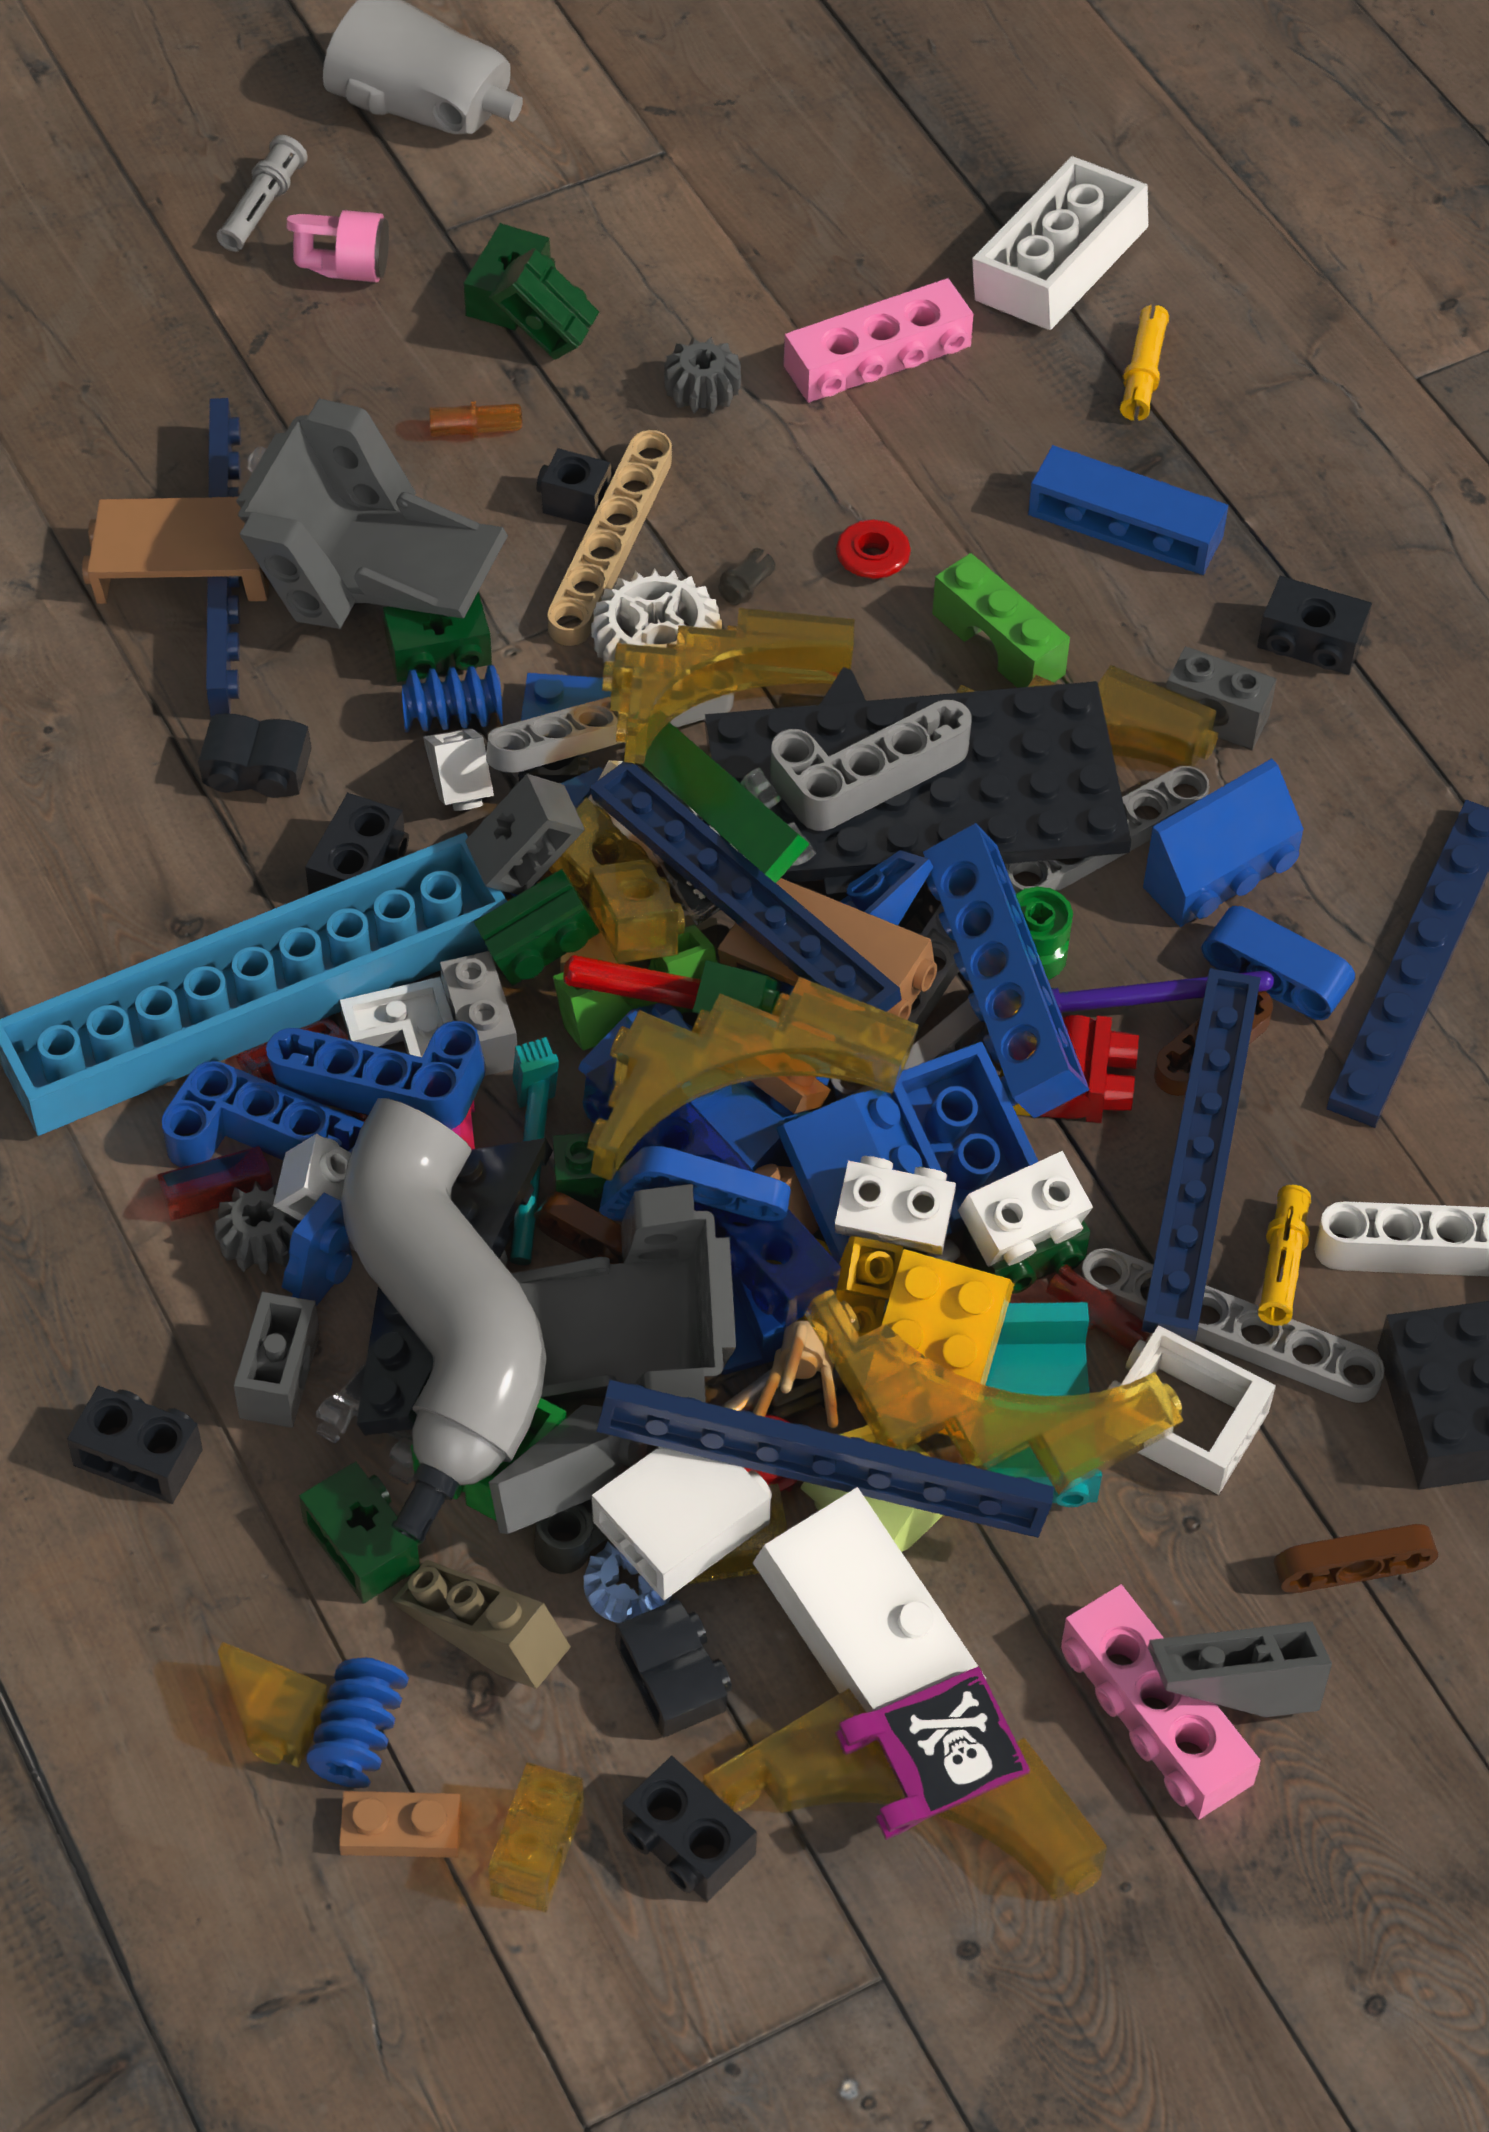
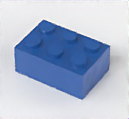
(962, 1122)

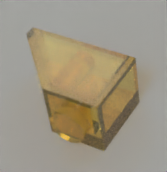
(272, 1704)

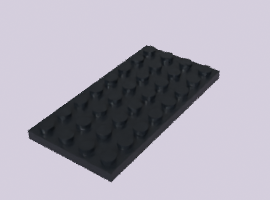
(1031, 779)

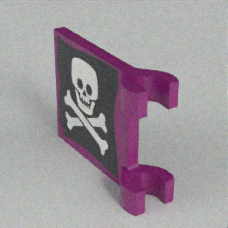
(940, 1746)

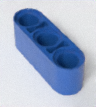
(1303, 972)

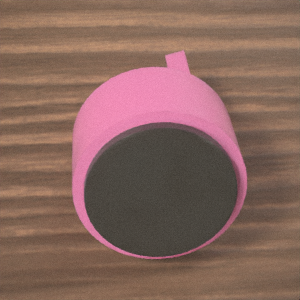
(360, 244)

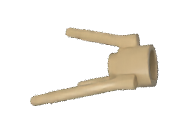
(800, 1359)

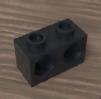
(356, 841)
(129, 1453)
(700, 1821)

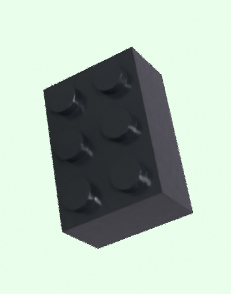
(1441, 1390)

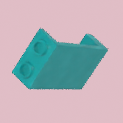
(1043, 1355)

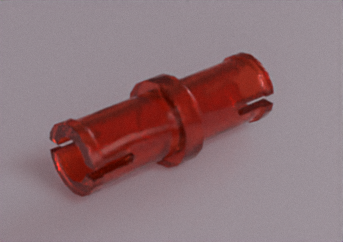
(1102, 1307)

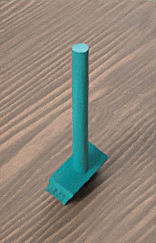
(535, 1082)

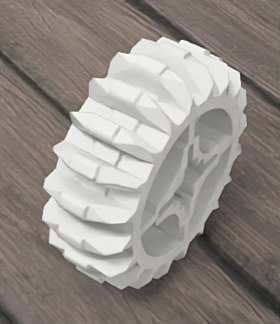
(650, 612)

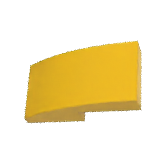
(868, 1279)

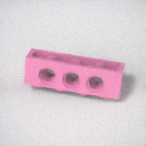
(878, 340)
(1200, 1780)

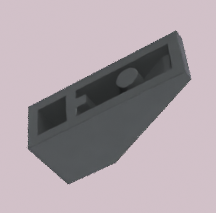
(561, 1471)
(1249, 1669)

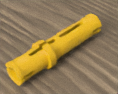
(1142, 374)
(1279, 1296)

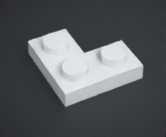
(397, 1015)

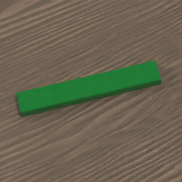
(724, 803)

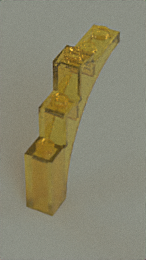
(763, 650)
(805, 1035)

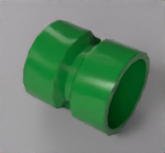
(1050, 924)

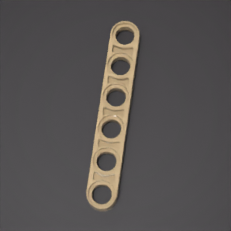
(615, 537)

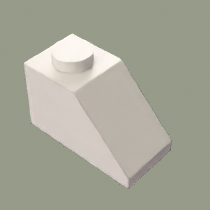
(459, 768)

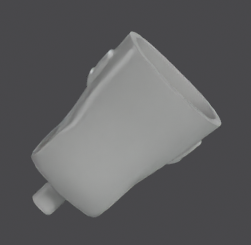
(417, 68)

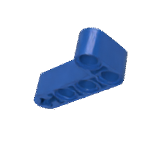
(357, 1074)
(233, 1116)

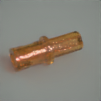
(475, 419)

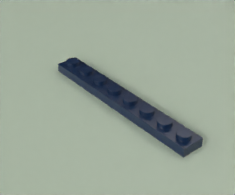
(222, 607)
(739, 887)
(1415, 971)
(1201, 1154)
(825, 1458)

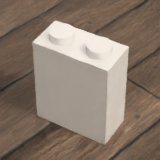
(680, 1515)

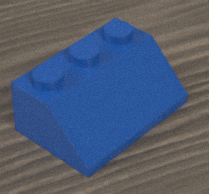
(1223, 845)
(839, 1133)

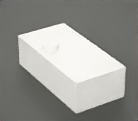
(1060, 242)
(861, 1605)

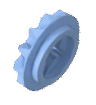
(615, 1601)

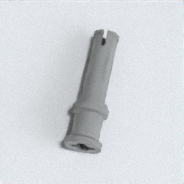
(270, 180)

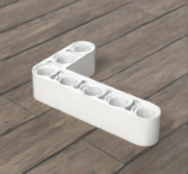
(1421, 1234)

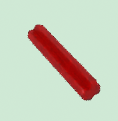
(631, 981)

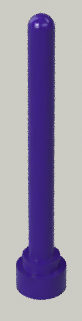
(1142, 993)

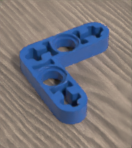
(712, 1182)

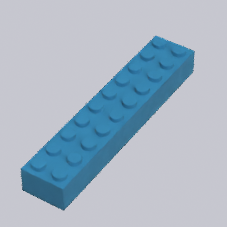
(244, 984)

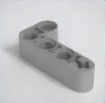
(868, 769)

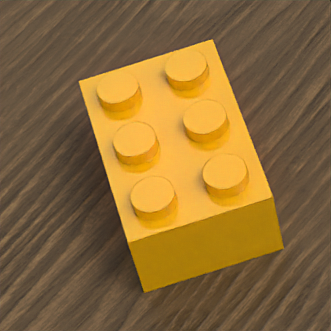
(949, 1313)

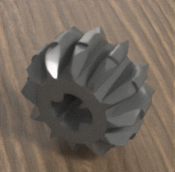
(702, 375)
(254, 1229)

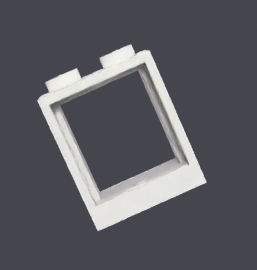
(1218, 1379)

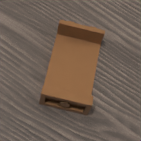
(170, 541)
(890, 948)

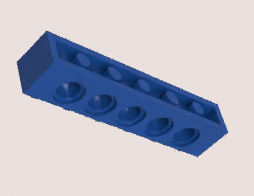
(980, 897)

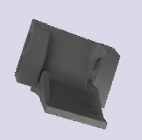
(345, 528)
(642, 1322)

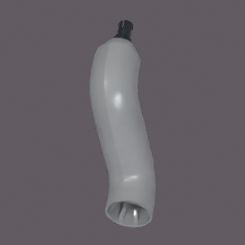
(452, 1297)

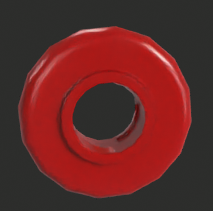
(876, 535)

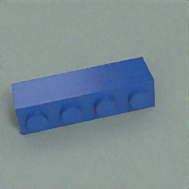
(1127, 509)

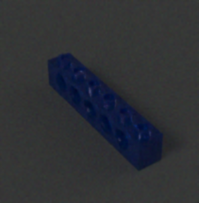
(776, 1289)

